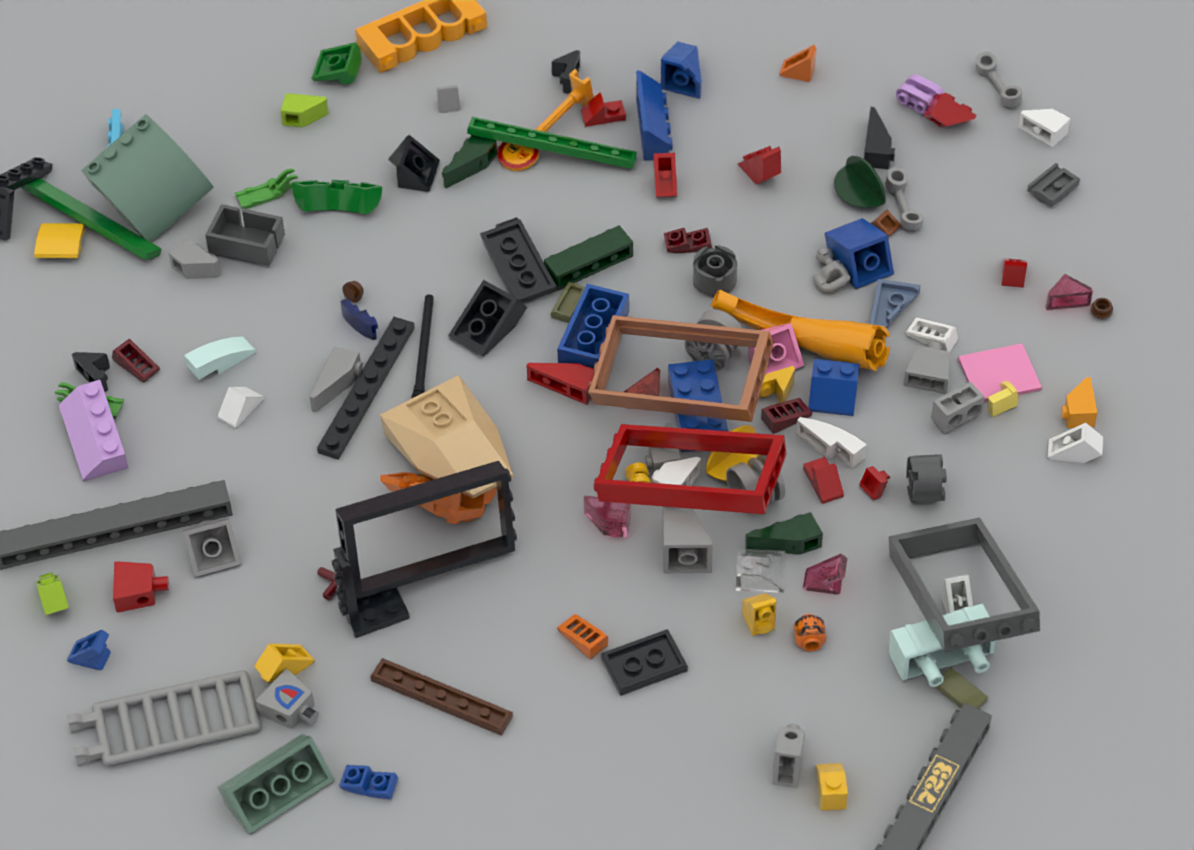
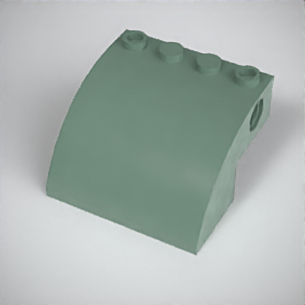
(147, 178)

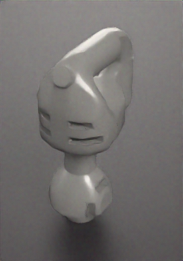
(832, 273)

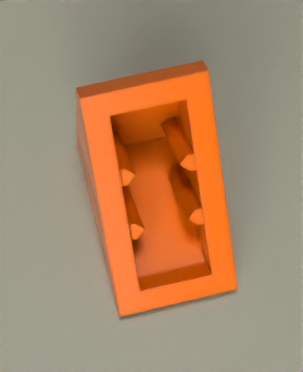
(801, 65)

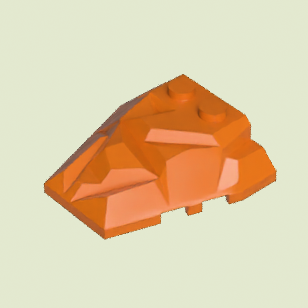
(453, 508)

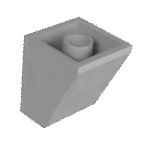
(685, 542)

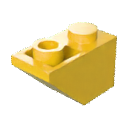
(759, 613)

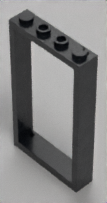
(418, 495)

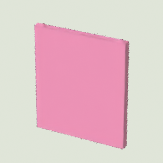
(994, 366)

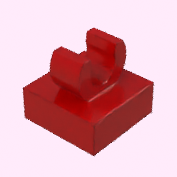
(874, 482)

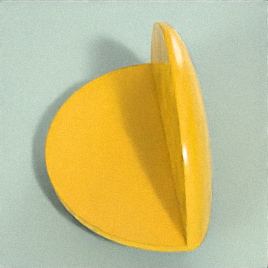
(720, 461)

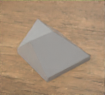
(211, 546)

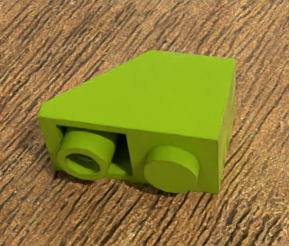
(303, 110)
(51, 593)

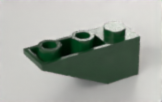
(472, 158)
(792, 536)

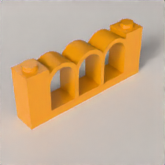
(385, 55)

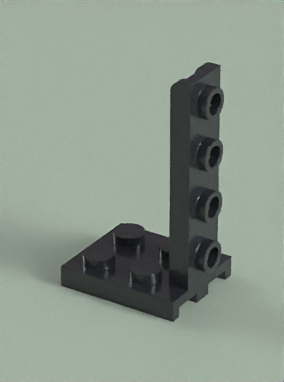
(13, 180)
(370, 612)

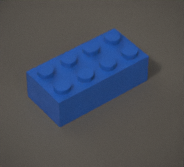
(589, 323)
(696, 382)

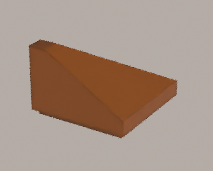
(886, 222)

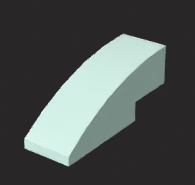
(218, 356)

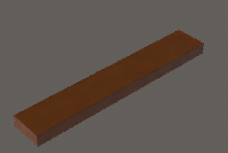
(441, 696)

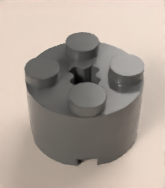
(714, 270)
(926, 478)

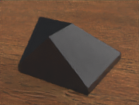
(414, 165)

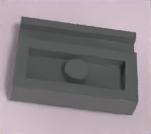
(1053, 184)

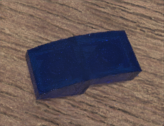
(359, 320)

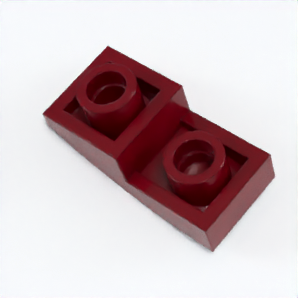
(682, 242)

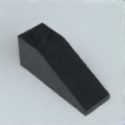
(878, 142)

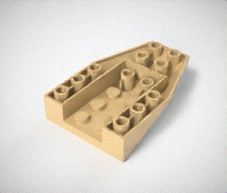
(445, 433)

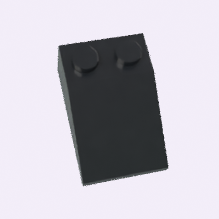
(487, 318)

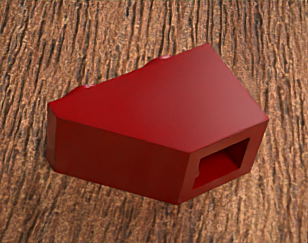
(946, 112)

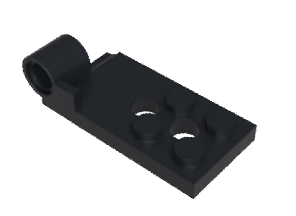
(513, 242)

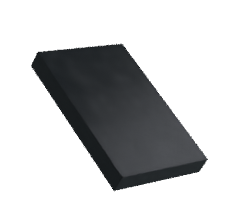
(644, 662)

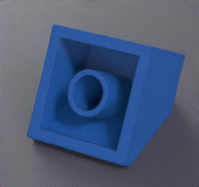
(833, 387)

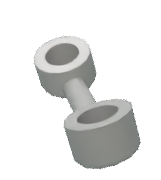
(987, 65)
(896, 183)

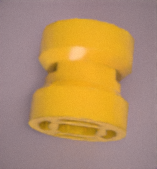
(637, 472)

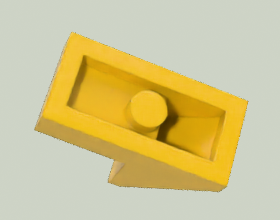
(778, 382)

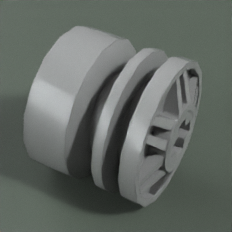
(718, 352)
(746, 477)

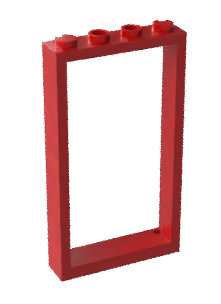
(692, 496)

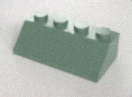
(276, 783)

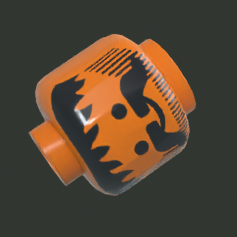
(810, 632)

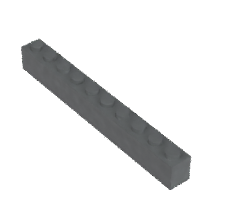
(114, 524)

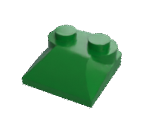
(338, 64)

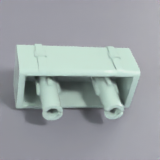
(918, 651)

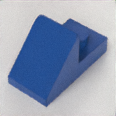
(90, 651)

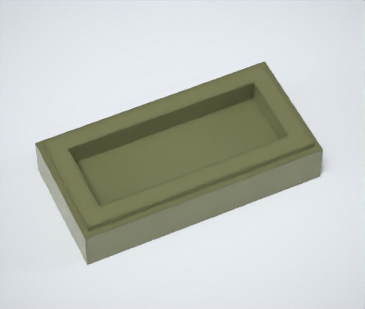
(567, 302)
(961, 690)

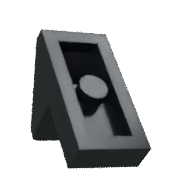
(564, 66)
(92, 366)

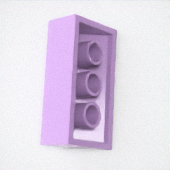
(92, 431)

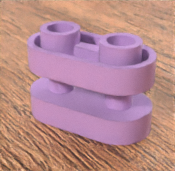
(917, 93)

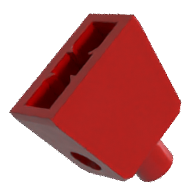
(136, 585)

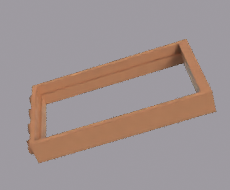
(620, 325)

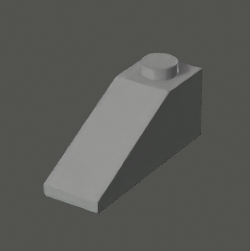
(336, 376)

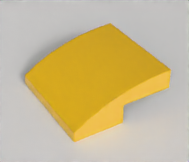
(59, 240)

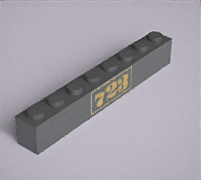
(937, 780)

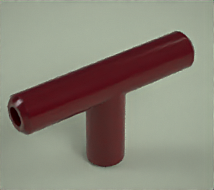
(329, 575)

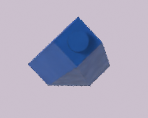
(681, 70)

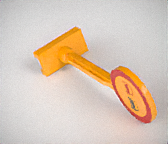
(521, 157)

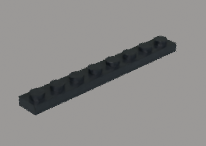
(365, 388)

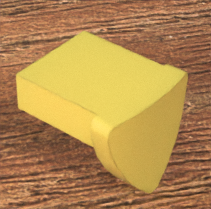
(1003, 400)

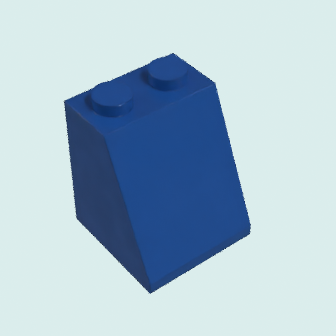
(862, 251)

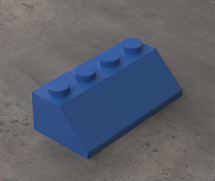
(652, 117)

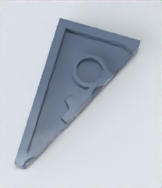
(891, 300)

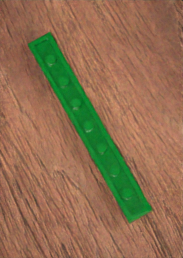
(552, 142)
(93, 219)

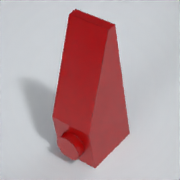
(564, 378)

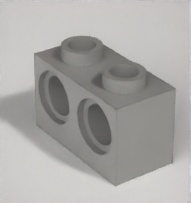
(957, 407)

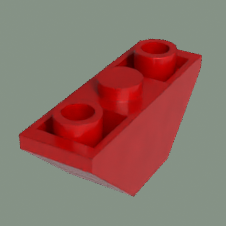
(762, 164)

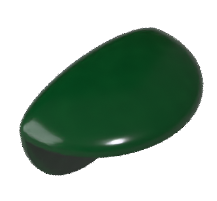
(859, 184)

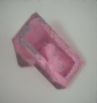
(826, 575)

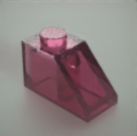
(608, 517)

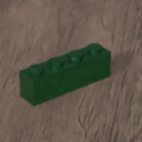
(589, 257)

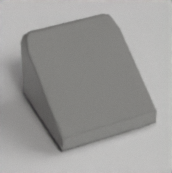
(448, 98)

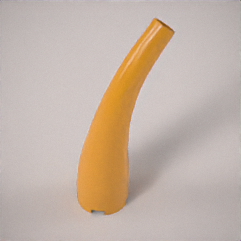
(827, 338)

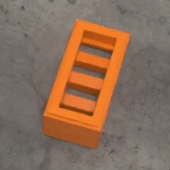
(589, 649)

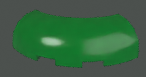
(336, 196)

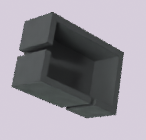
(251, 242)

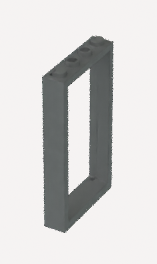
(976, 631)

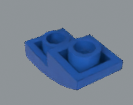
(365, 782)

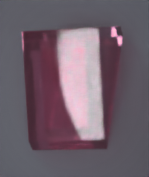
(1068, 294)

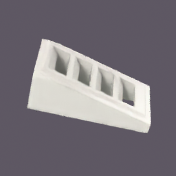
(947, 334)

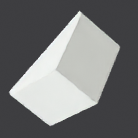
(238, 405)
(956, 593)

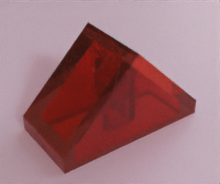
(647, 385)

